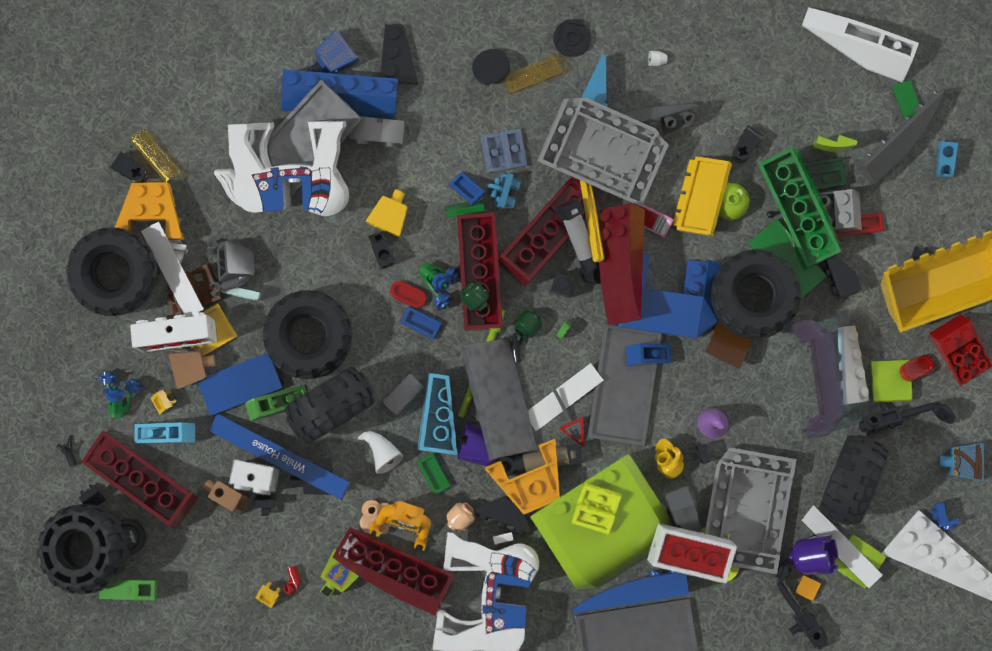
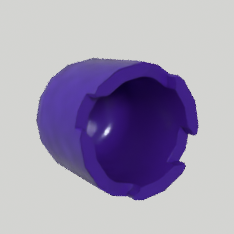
(474, 448)
(815, 555)

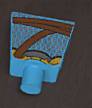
(965, 462)

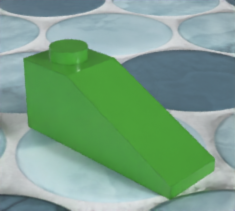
(273, 403)

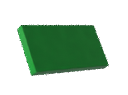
(778, 240)

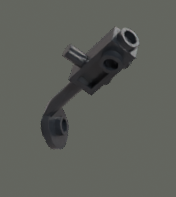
(893, 417)
(804, 619)

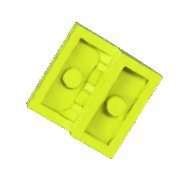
(596, 508)

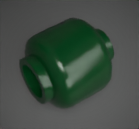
(474, 296)
(527, 324)

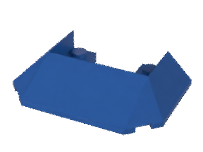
(679, 313)

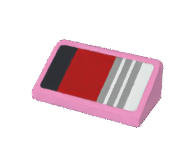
(656, 221)

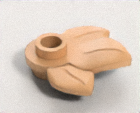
(368, 517)

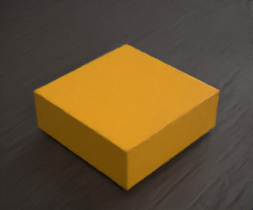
(807, 587)

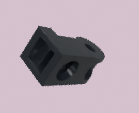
(382, 250)

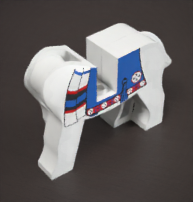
(264, 188)
(501, 623)

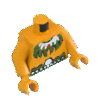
(403, 517)

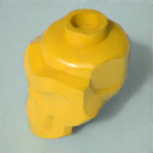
(668, 459)

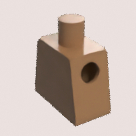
(189, 365)
(231, 499)

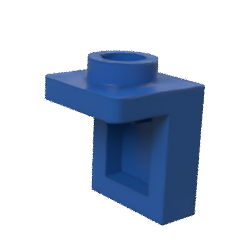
(939, 514)

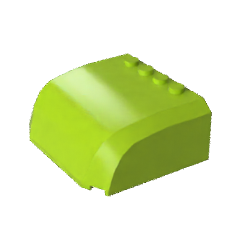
(594, 556)

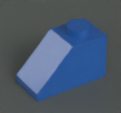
(648, 354)

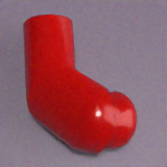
(294, 581)

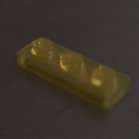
(533, 74)
(155, 155)

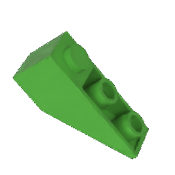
(131, 590)

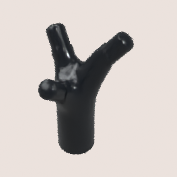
(515, 346)
(67, 450)

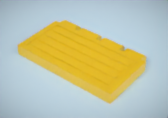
(703, 196)

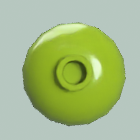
(734, 203)

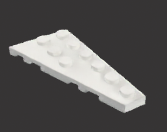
(935, 553)

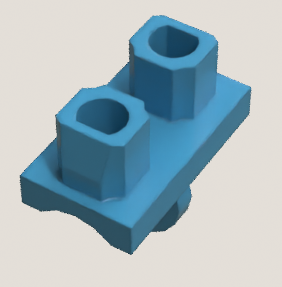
(501, 189)

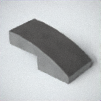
(402, 395)

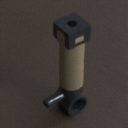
(526, 462)

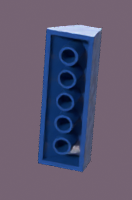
(364, 94)

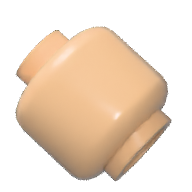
(460, 516)

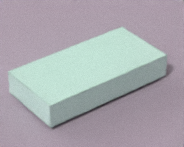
(243, 293)

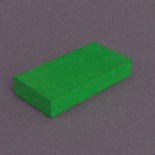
(906, 98)
(464, 208)
(433, 473)

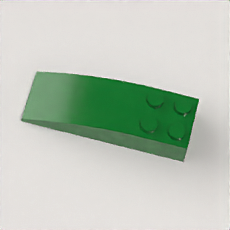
(801, 206)

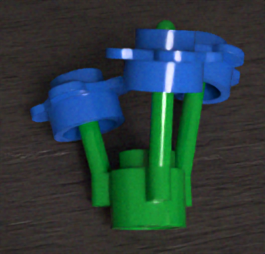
(439, 282)
(115, 394)

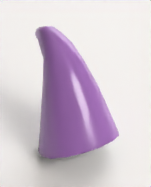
(712, 423)

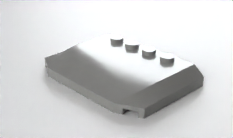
(604, 149)
(752, 504)

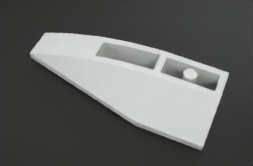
(864, 44)

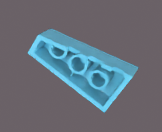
(437, 416)

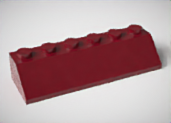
(480, 265)

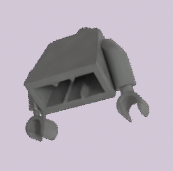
(234, 265)

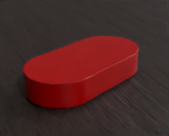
(408, 294)
(916, 368)

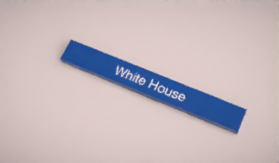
(279, 457)

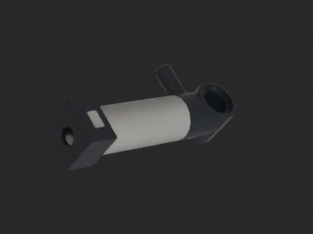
(571, 215)

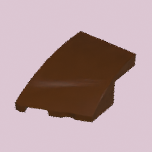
(203, 291)
(728, 346)

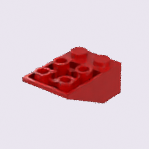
(961, 349)

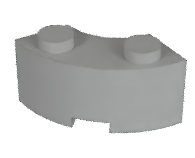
(379, 130)

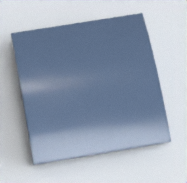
(513, 151)

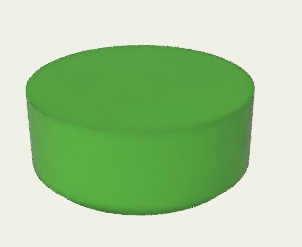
(564, 329)

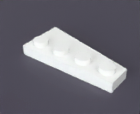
(851, 365)

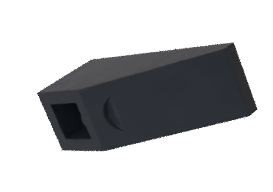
(842, 276)

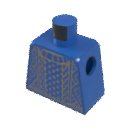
(334, 54)

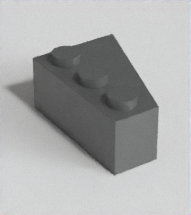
(682, 509)

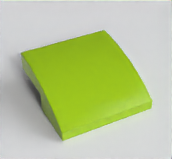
(840, 144)
(888, 383)
(871, 554)

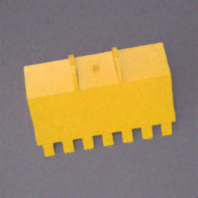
(939, 283)

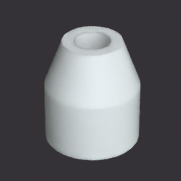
(657, 58)

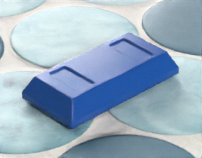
(467, 188)
(421, 322)

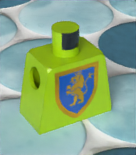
(336, 576)

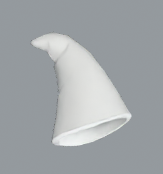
(382, 451)

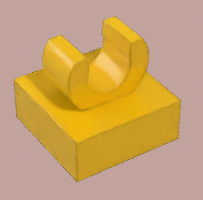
(161, 401)
(268, 596)

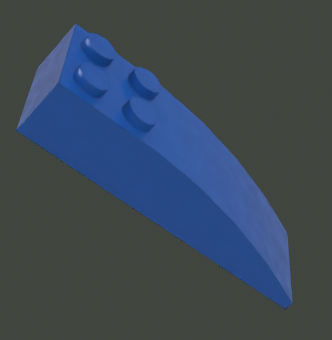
(639, 590)

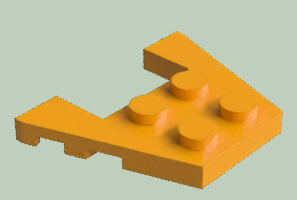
(151, 203)
(534, 487)

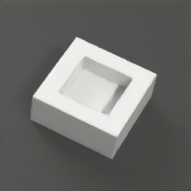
(503, 538)

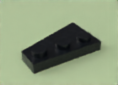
(396, 56)

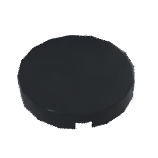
(566, 38)
(491, 67)

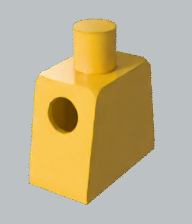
(389, 214)

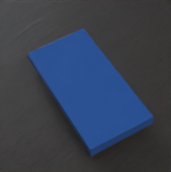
(239, 384)

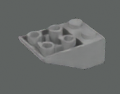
(843, 209)

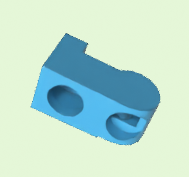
(946, 159)

